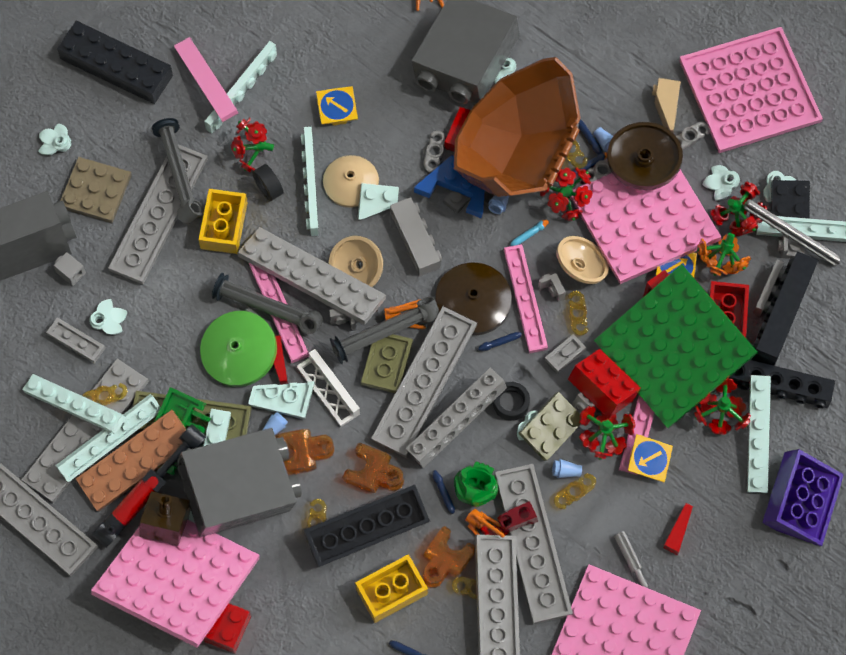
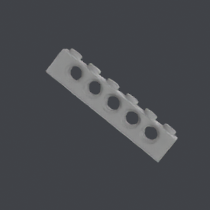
(456, 417)

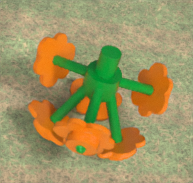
(728, 246)

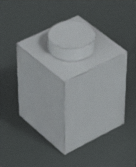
(69, 268)

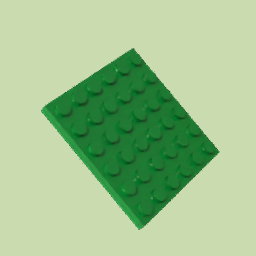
(676, 346)

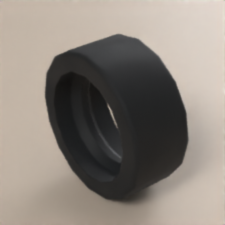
(268, 182)
(513, 415)

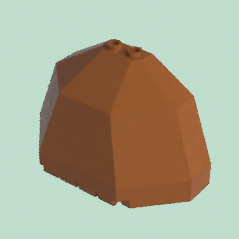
(520, 131)

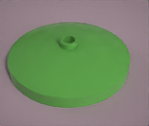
(249, 360)

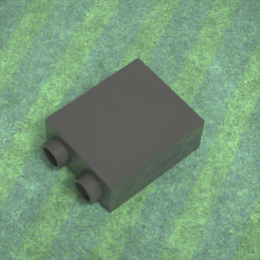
(465, 49)
(33, 234)
(238, 481)

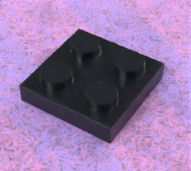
(790, 198)

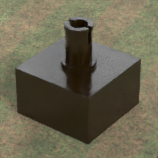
(164, 518)

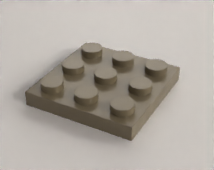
(95, 189)

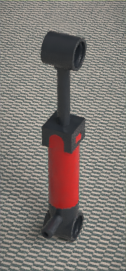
(139, 495)

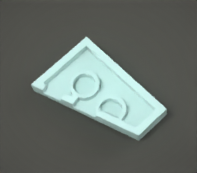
(285, 399)

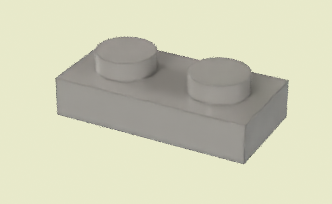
(565, 353)

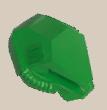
(476, 484)

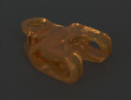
(306, 450)
(376, 472)
(445, 560)

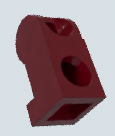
(517, 517)

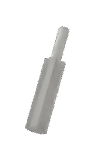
(630, 556)

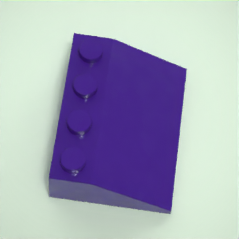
(803, 497)

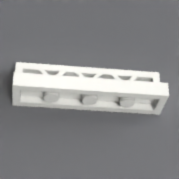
(332, 382)

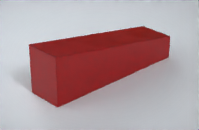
(455, 128)
(279, 363)
(677, 534)

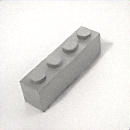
(415, 236)

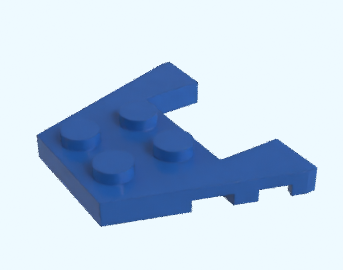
(449, 178)

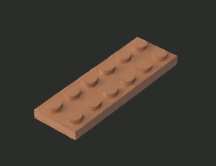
(132, 461)

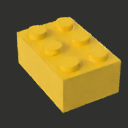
(223, 221)
(391, 588)

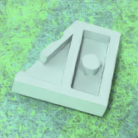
(376, 199)

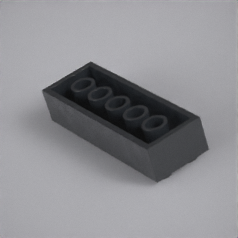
(115, 62)
(784, 308)
(366, 526)

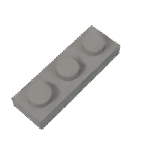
(770, 288)
(75, 340)

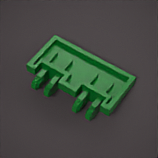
(184, 408)

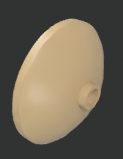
(345, 189)
(351, 251)
(582, 260)

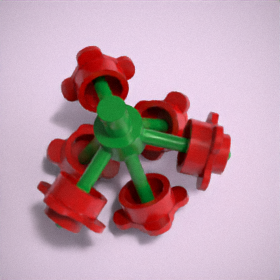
(738, 226)

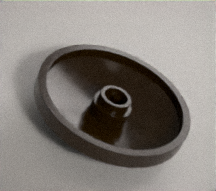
(644, 155)
(490, 290)

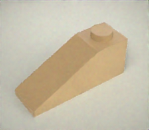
(666, 101)

